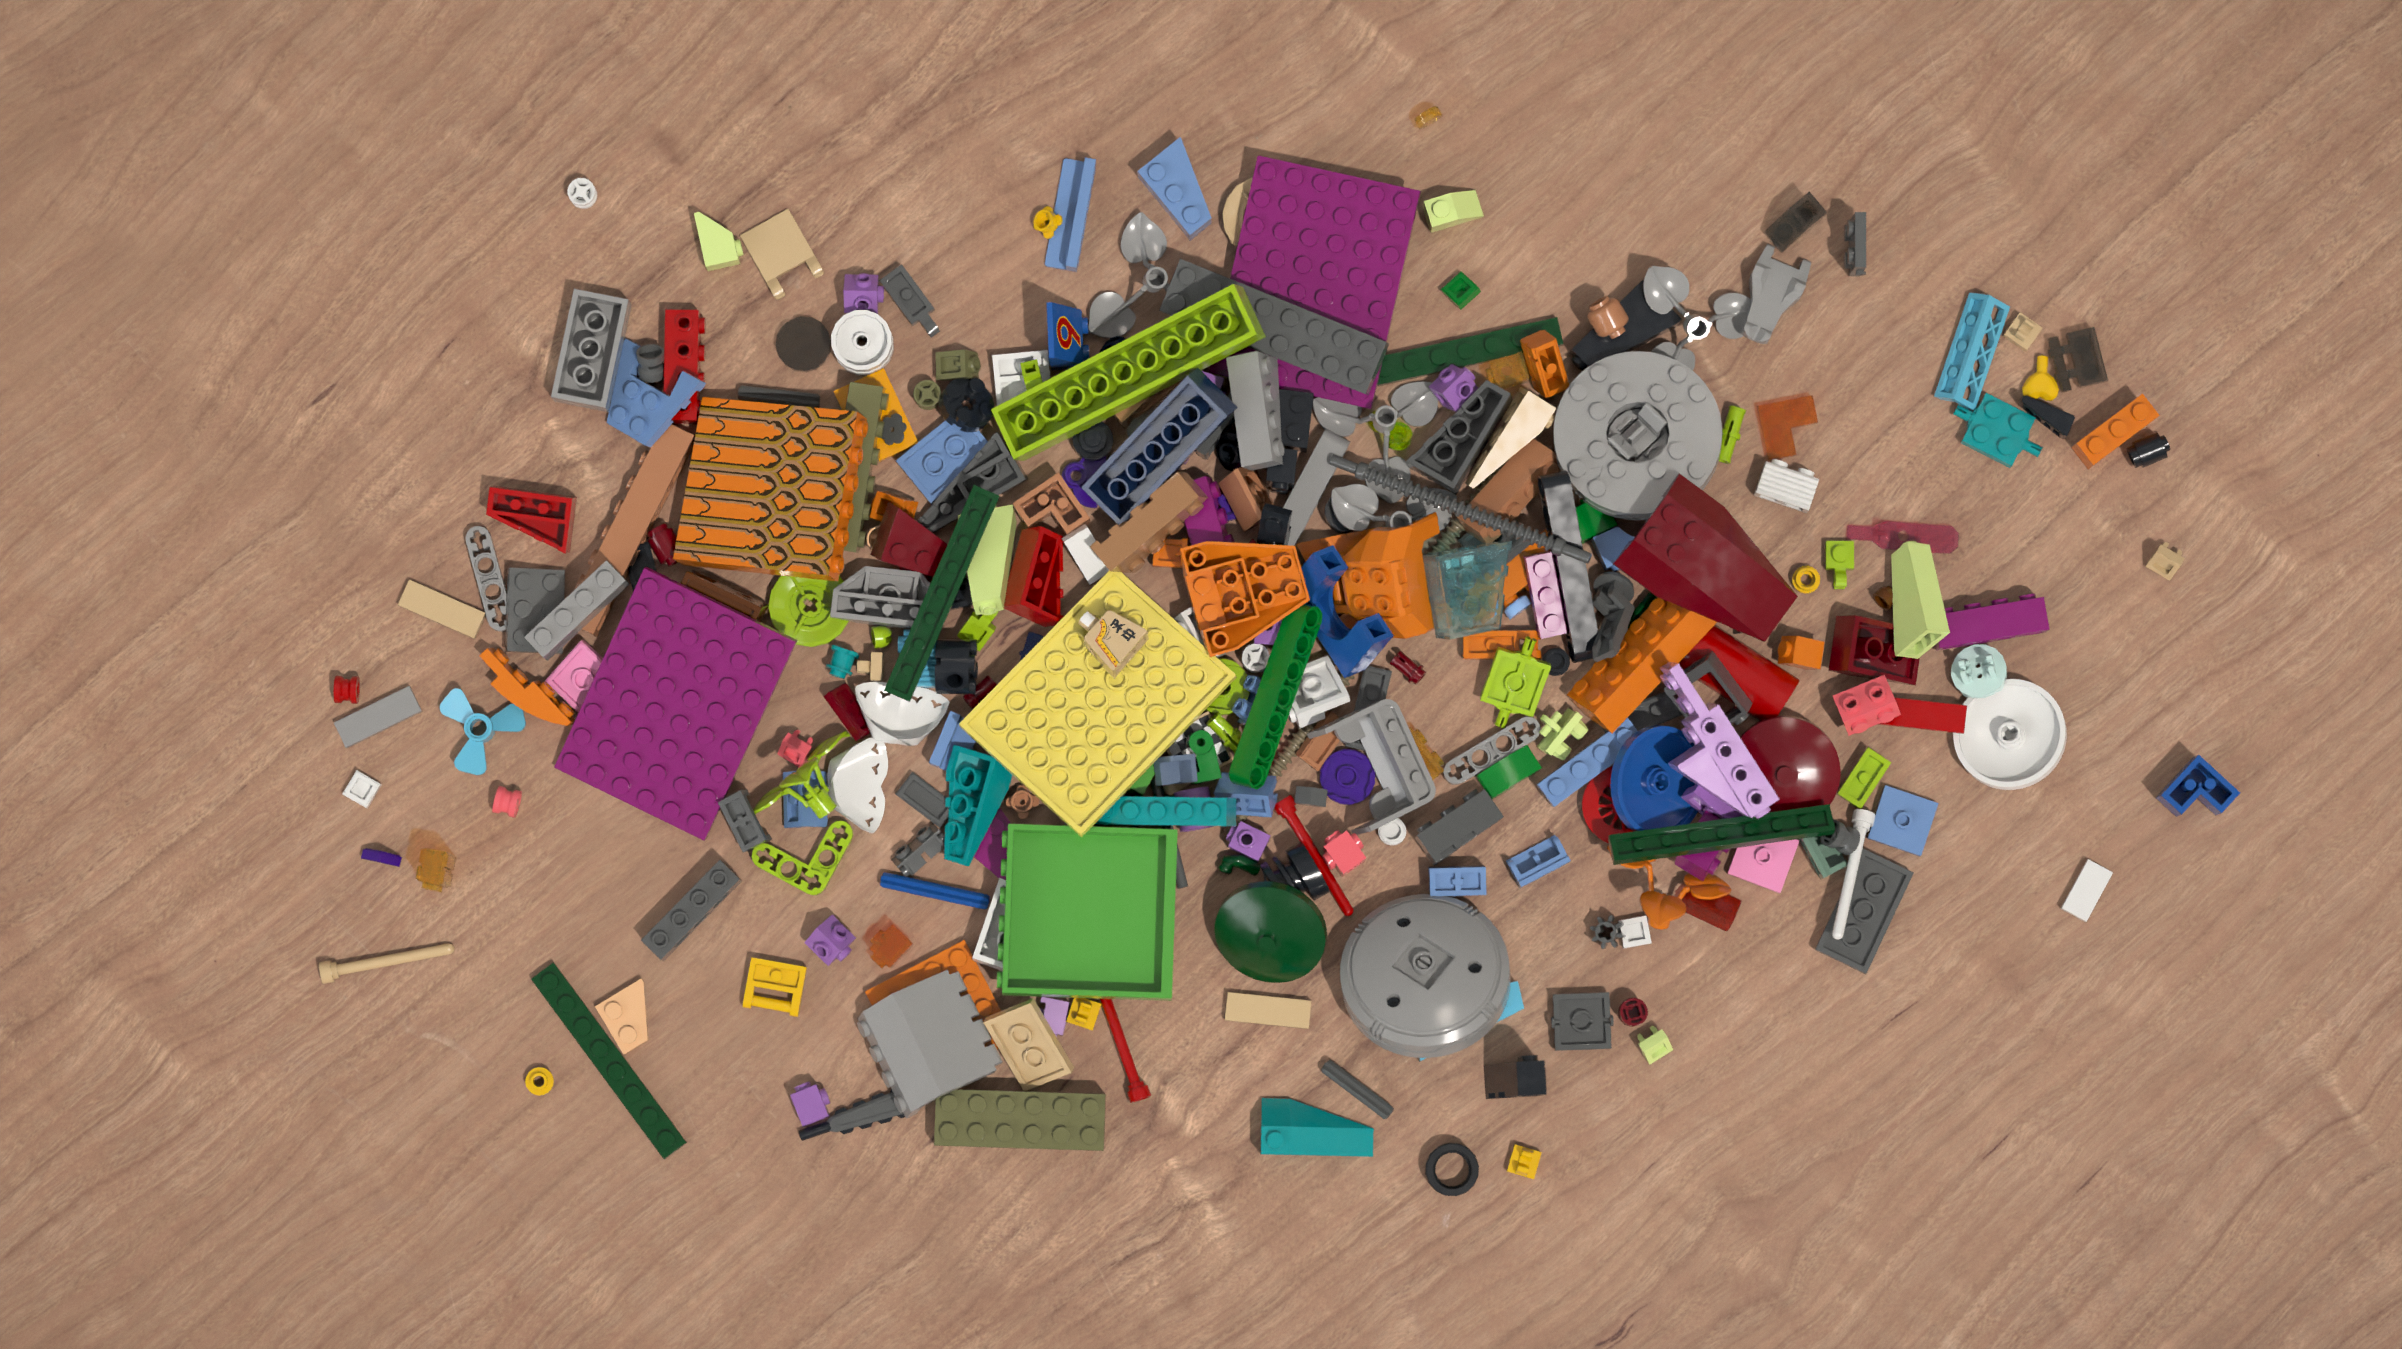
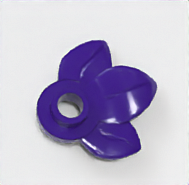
(1087, 469)

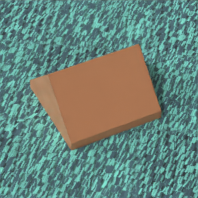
(1246, 496)

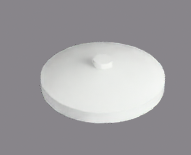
(2012, 736)

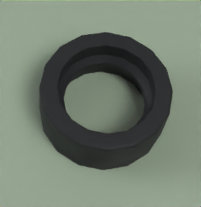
(1467, 1154)

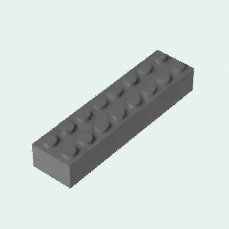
(1290, 331)

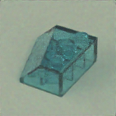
(1467, 588)

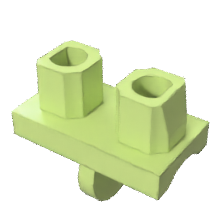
(1556, 731)

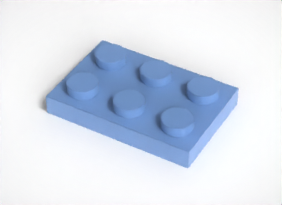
(940, 458)

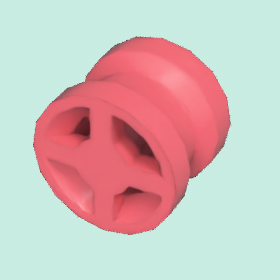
(507, 801)

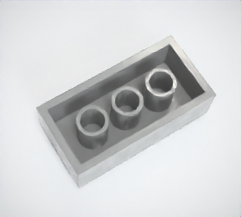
(591, 350)

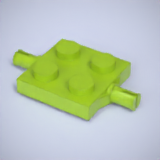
(1515, 682)

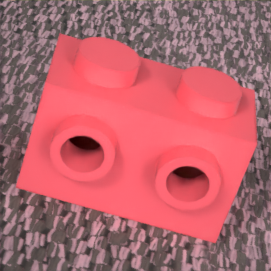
(1866, 705)
(1343, 852)

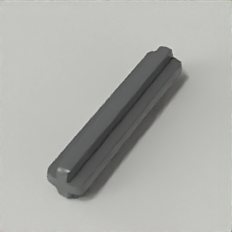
(776, 396)
(1357, 1089)

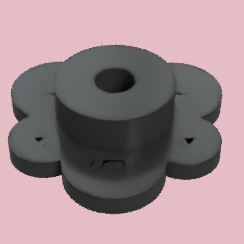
(894, 429)

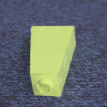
(992, 561)
(1917, 601)

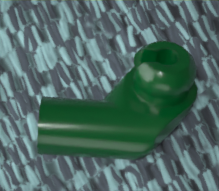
(1238, 861)

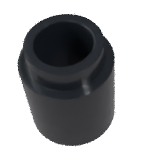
(2148, 450)

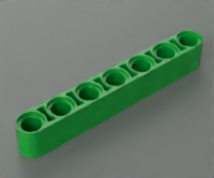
(1275, 697)

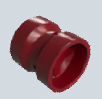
(1630, 1015)

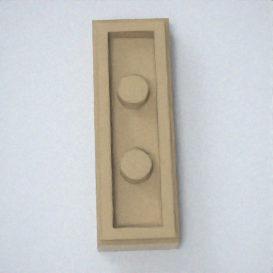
(442, 609)
(1268, 1010)

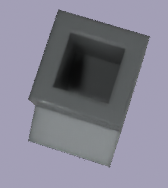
(1311, 796)

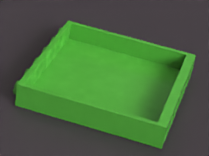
(1088, 912)

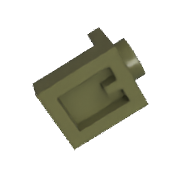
(957, 364)

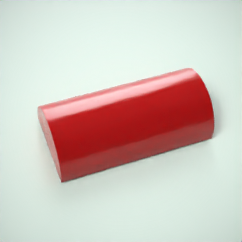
(1758, 677)

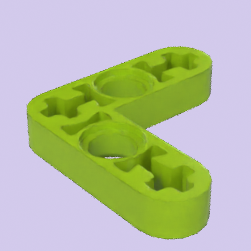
(815, 867)

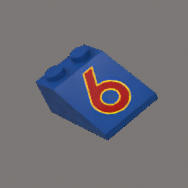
(1066, 336)

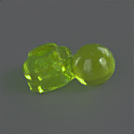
(1399, 437)

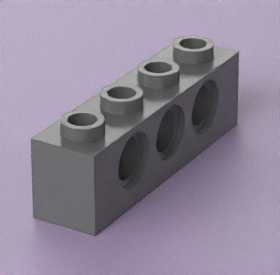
(691, 910)

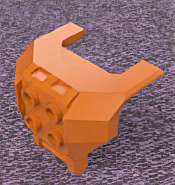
(1389, 578)

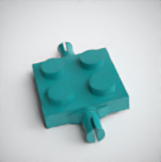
(1998, 430)

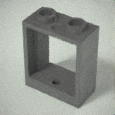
(1711, 663)

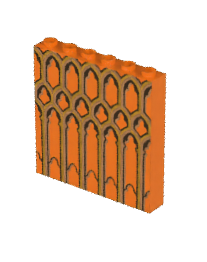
(770, 488)

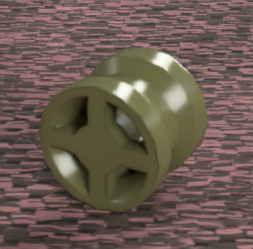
(926, 388)

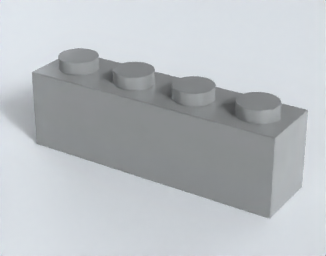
(576, 610)

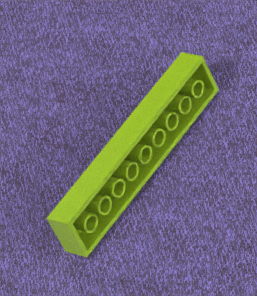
(1128, 372)

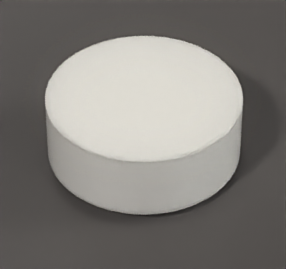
(1392, 832)

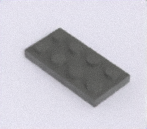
(1872, 906)

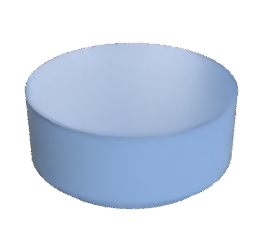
(1517, 607)

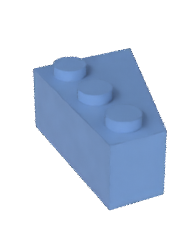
(1176, 189)

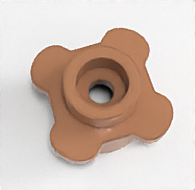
(1014, 802)

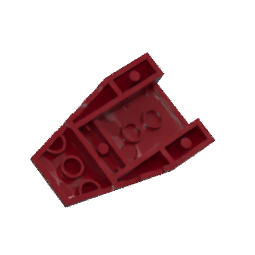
(1706, 563)

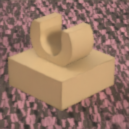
(2022, 332)
(2165, 561)
(872, 667)

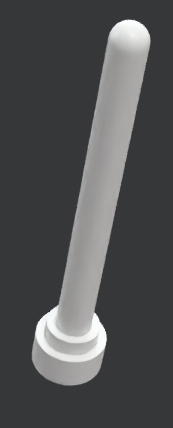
(1862, 821)

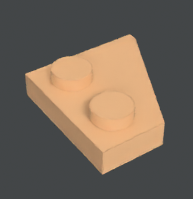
(626, 1016)

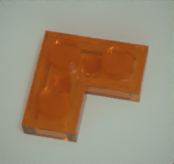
(1779, 419)

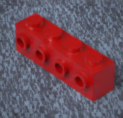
(684, 353)

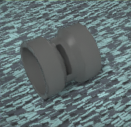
(650, 360)
(1844, 838)

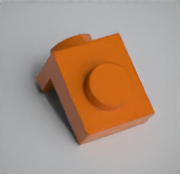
(1169, 554)

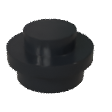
(1559, 661)

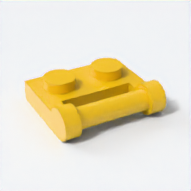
(776, 977)

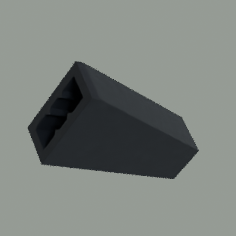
(1641, 328)

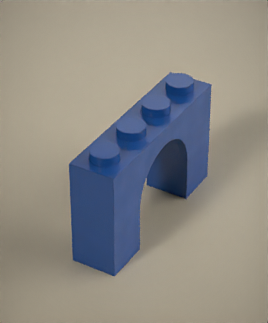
(1349, 648)

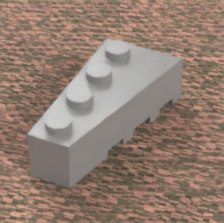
(1257, 418)

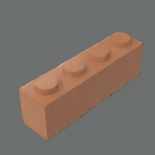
(1511, 488)

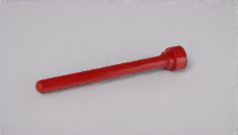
(1287, 809)
(1137, 1088)

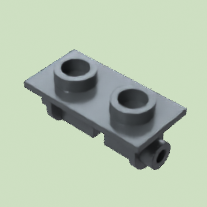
(910, 854)

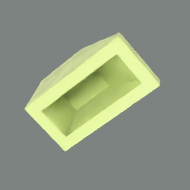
(1452, 209)
(717, 244)

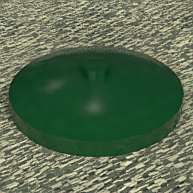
(1270, 932)

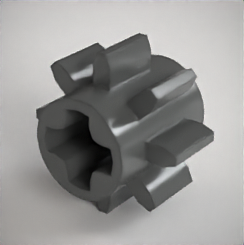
(1614, 934)

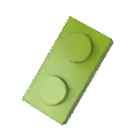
(1863, 778)

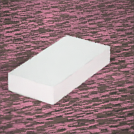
(1079, 545)
(2086, 890)

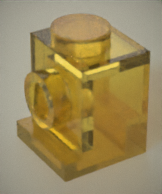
(1519, 371)

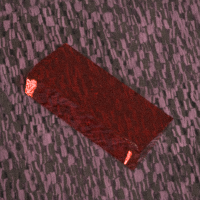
(1717, 912)

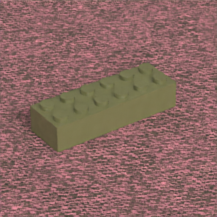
(1020, 1120)

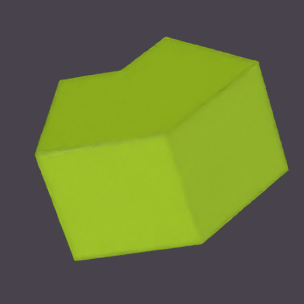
(1031, 373)

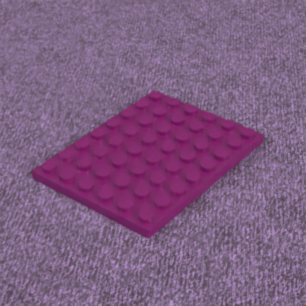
(1328, 248)
(675, 703)

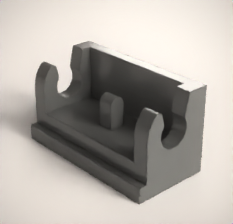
(743, 821)

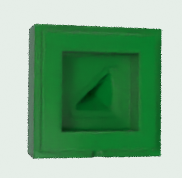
(1460, 290)

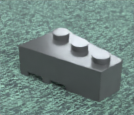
(1458, 826)

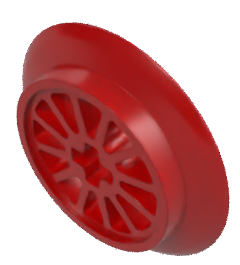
(1591, 807)

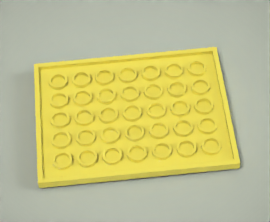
(1078, 730)

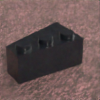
(1516, 1079)

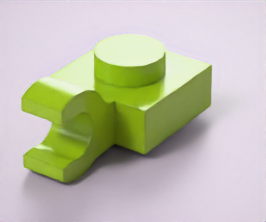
(1839, 558)
(978, 628)

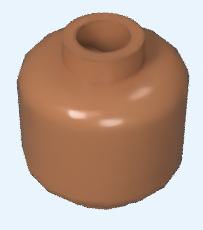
(1607, 317)

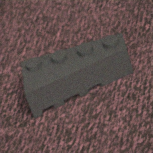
(1458, 444)

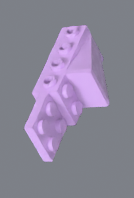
(1719, 757)

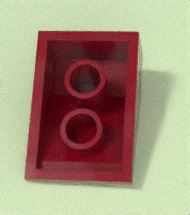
(1866, 650)

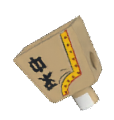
(1112, 640)

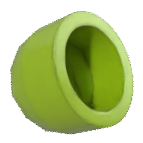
(880, 636)

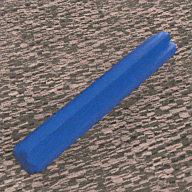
(934, 890)

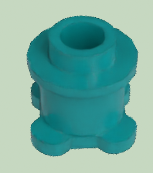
(841, 662)

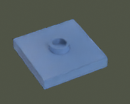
(1902, 820)

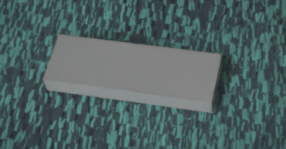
(378, 717)

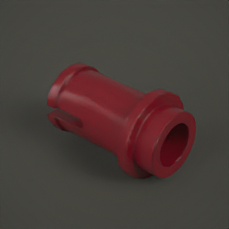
(1408, 668)
(983, 688)

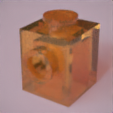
(889, 946)

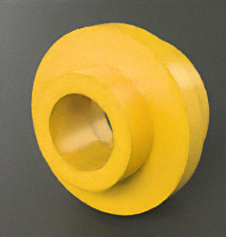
(1809, 571)
(548, 1081)

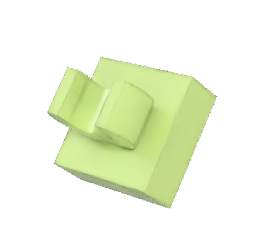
(1655, 1045)

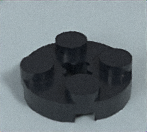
(976, 394)

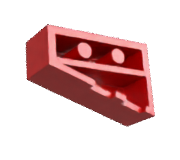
(537, 514)

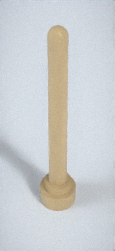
(332, 971)

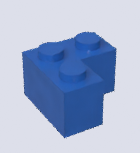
(2199, 782)

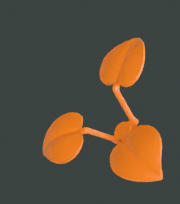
(1665, 908)

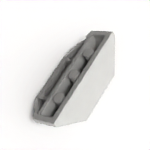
(880, 597)

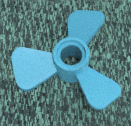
(472, 756)

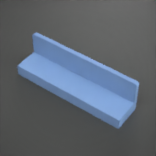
(1073, 206)

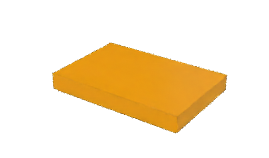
(881, 379)

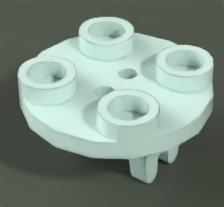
(1966, 674)

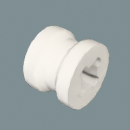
(579, 188)
(1257, 654)

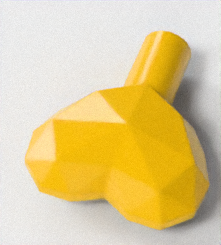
(2041, 383)

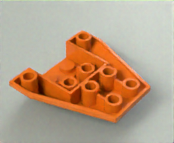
(1241, 590)

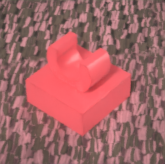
(794, 749)

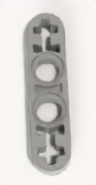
(492, 578)
(1489, 747)

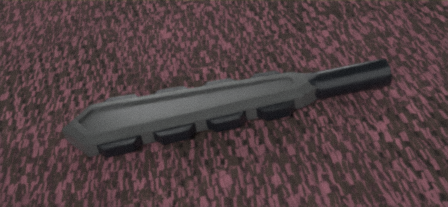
(861, 1115)

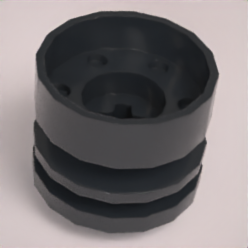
(1298, 873)

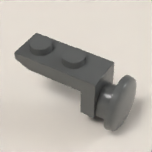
(1613, 601)

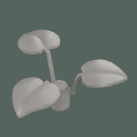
(1139, 242)
(1667, 287)
(1411, 401)
(1357, 504)

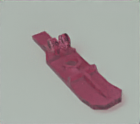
(1885, 535)

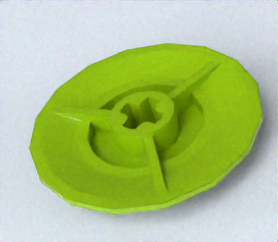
(788, 608)

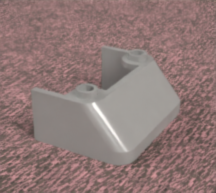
(1393, 757)

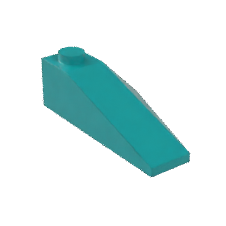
(975, 795)
(1304, 1130)

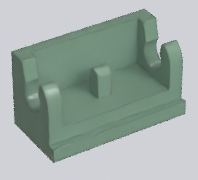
(1824, 859)

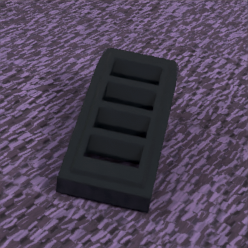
(2053, 418)

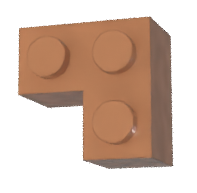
(1053, 499)

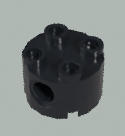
(956, 666)

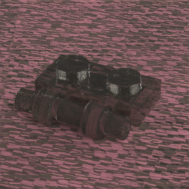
(2086, 358)

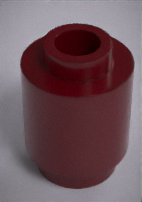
(663, 543)

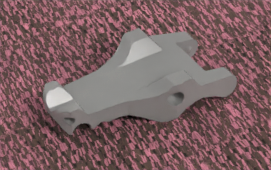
(1772, 291)

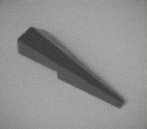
(989, 469)

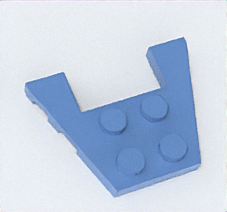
(641, 408)

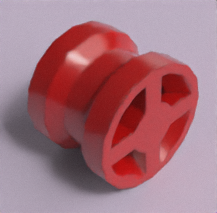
(346, 689)

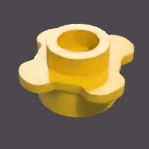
(1042, 218)

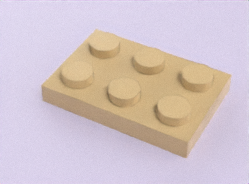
(1028, 1044)

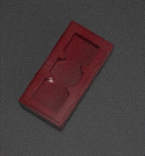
(846, 707)

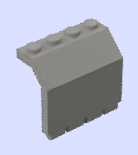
(928, 1041)

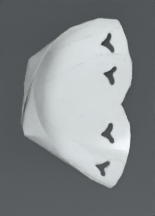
(897, 720)
(854, 783)

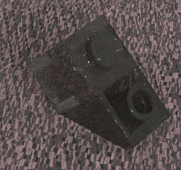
(1795, 222)

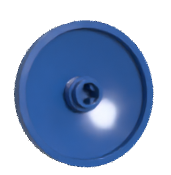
(1644, 784)

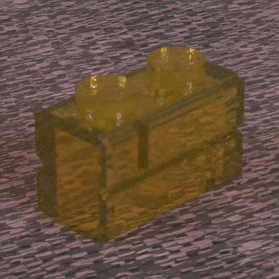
(435, 869)

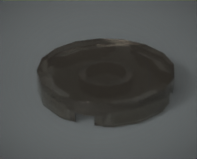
(803, 344)

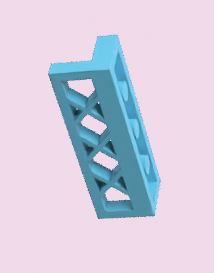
(1968, 347)

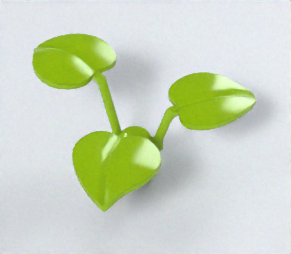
(817, 797)

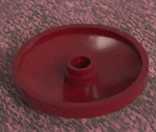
(1795, 761)

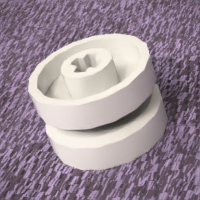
(866, 358)

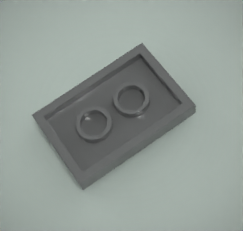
(529, 600)

